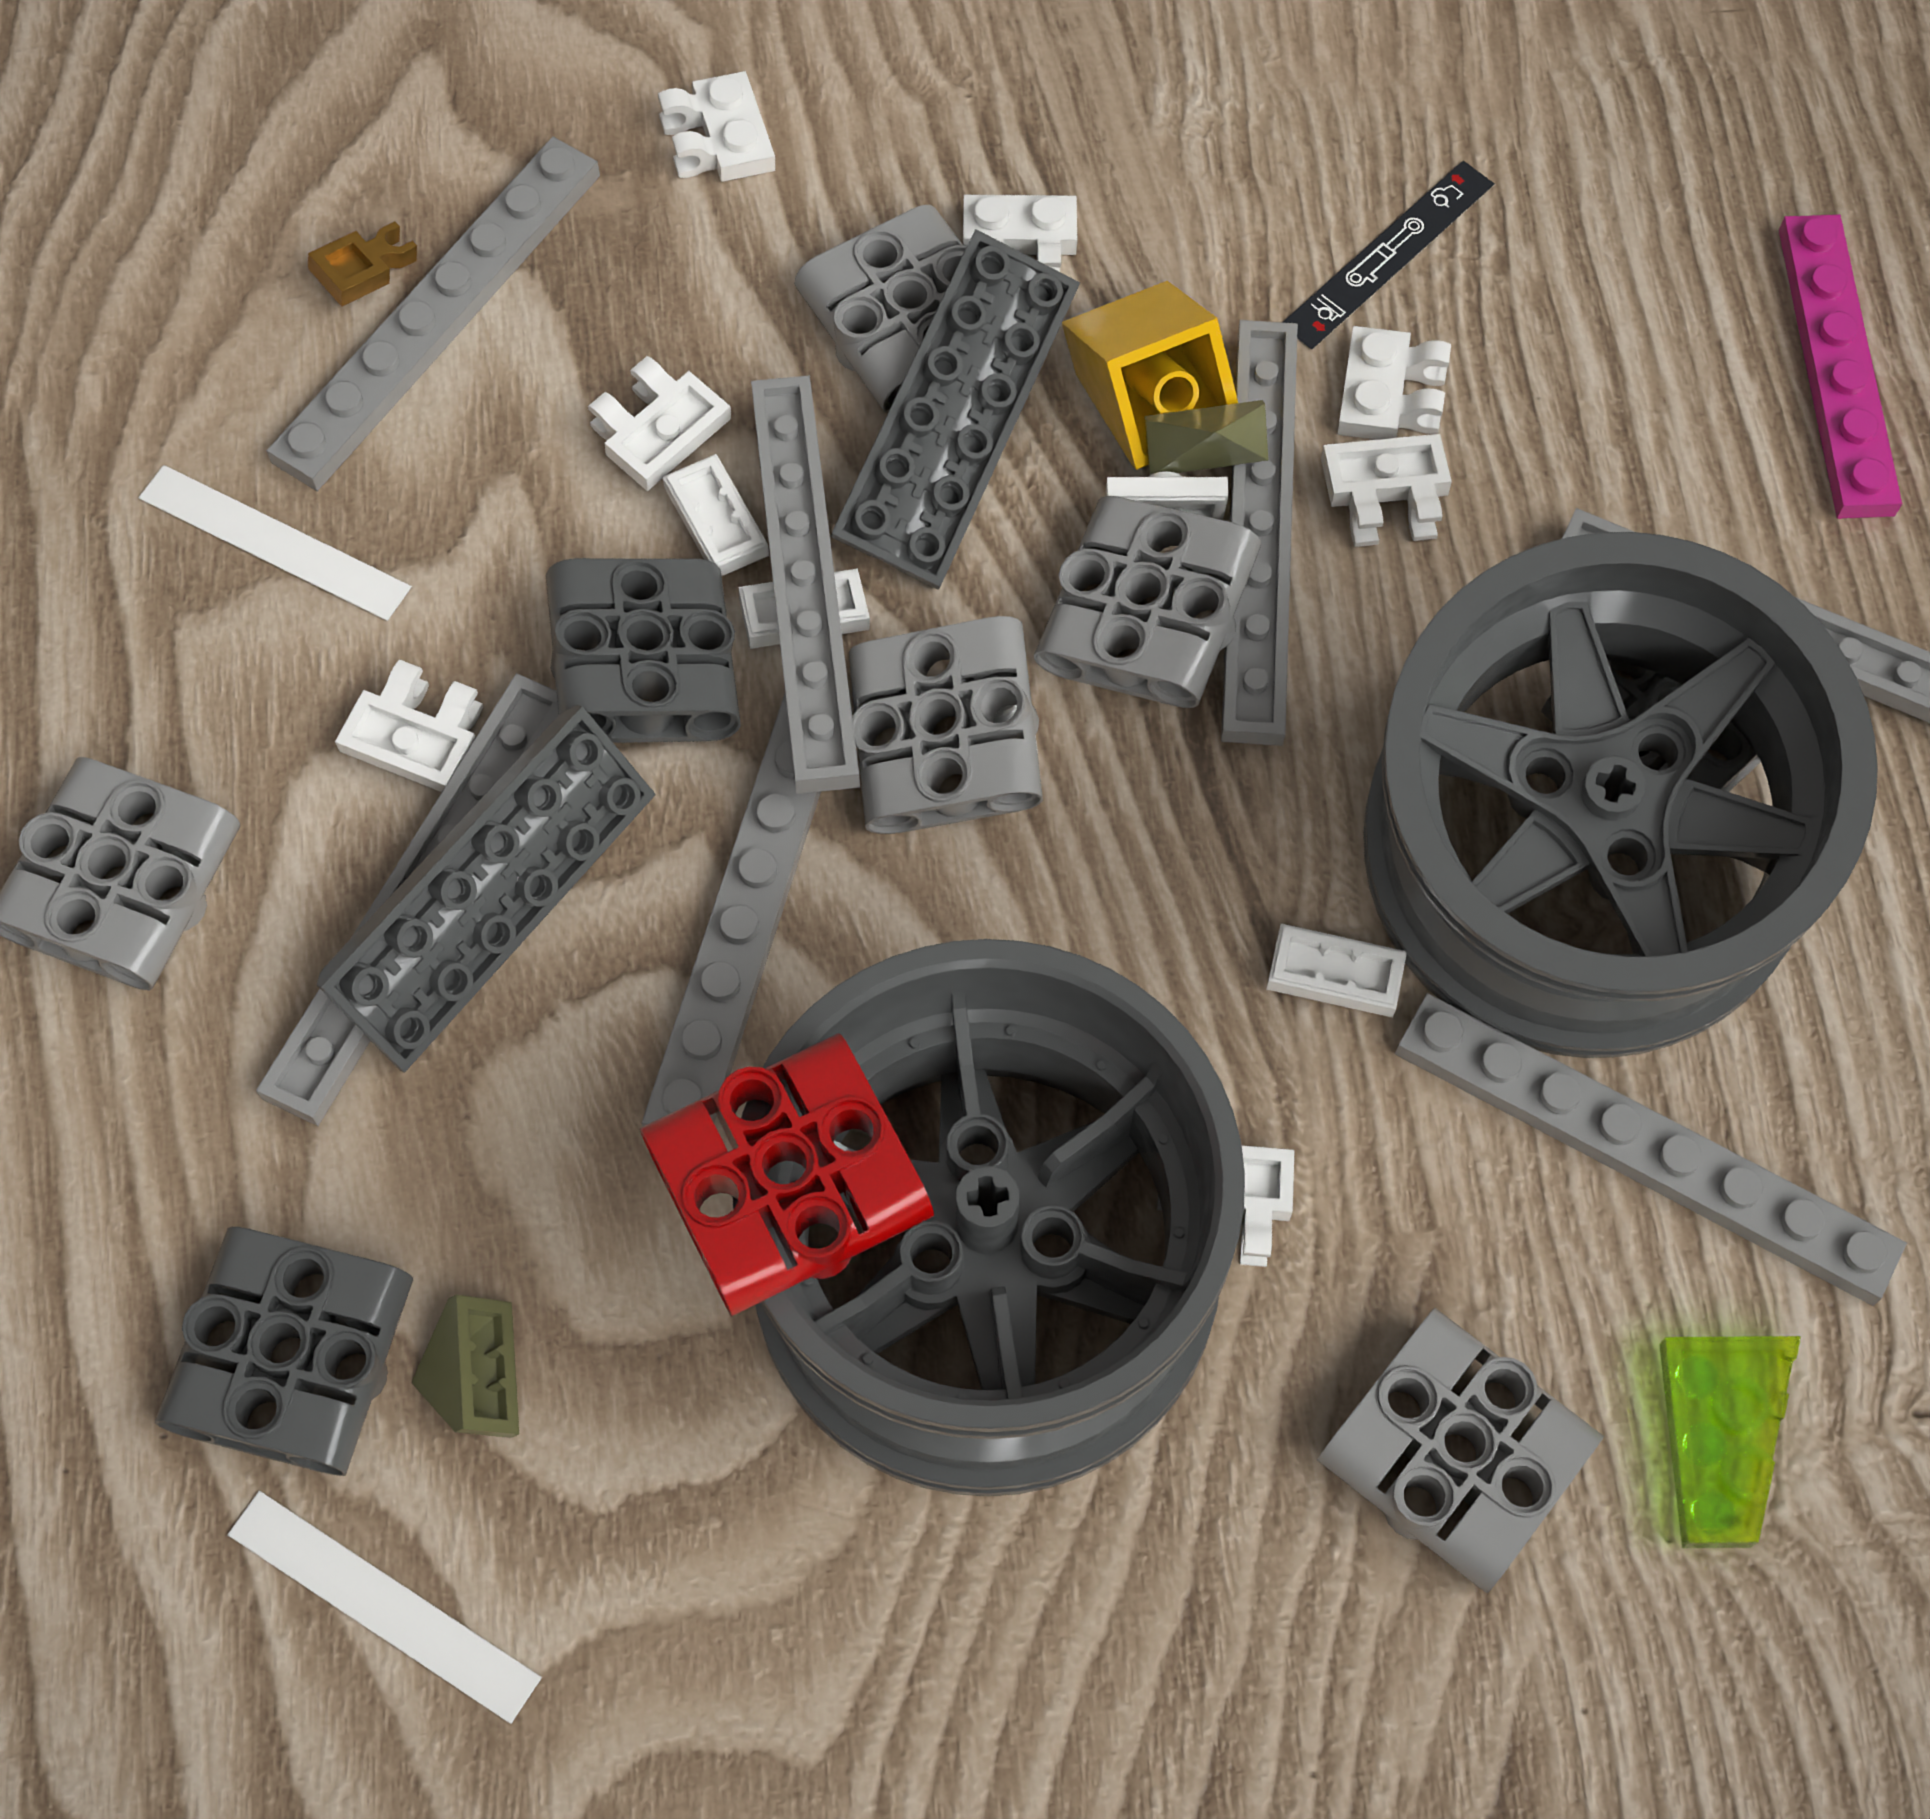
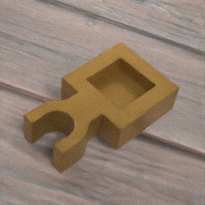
(357, 267)

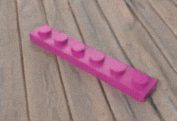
(1839, 367)

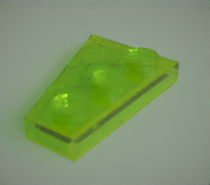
(1724, 1430)

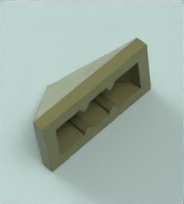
(1207, 437)
(472, 1367)

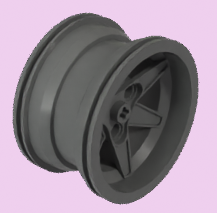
(1741, 658)
(1073, 1026)

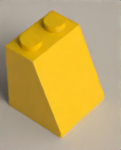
(1147, 359)

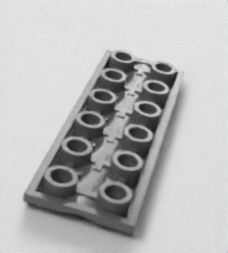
(955, 410)
(485, 887)

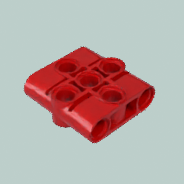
(832, 1099)

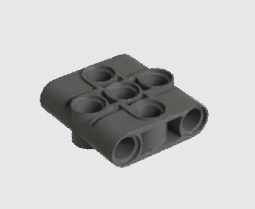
(654, 606)
(256, 1289)

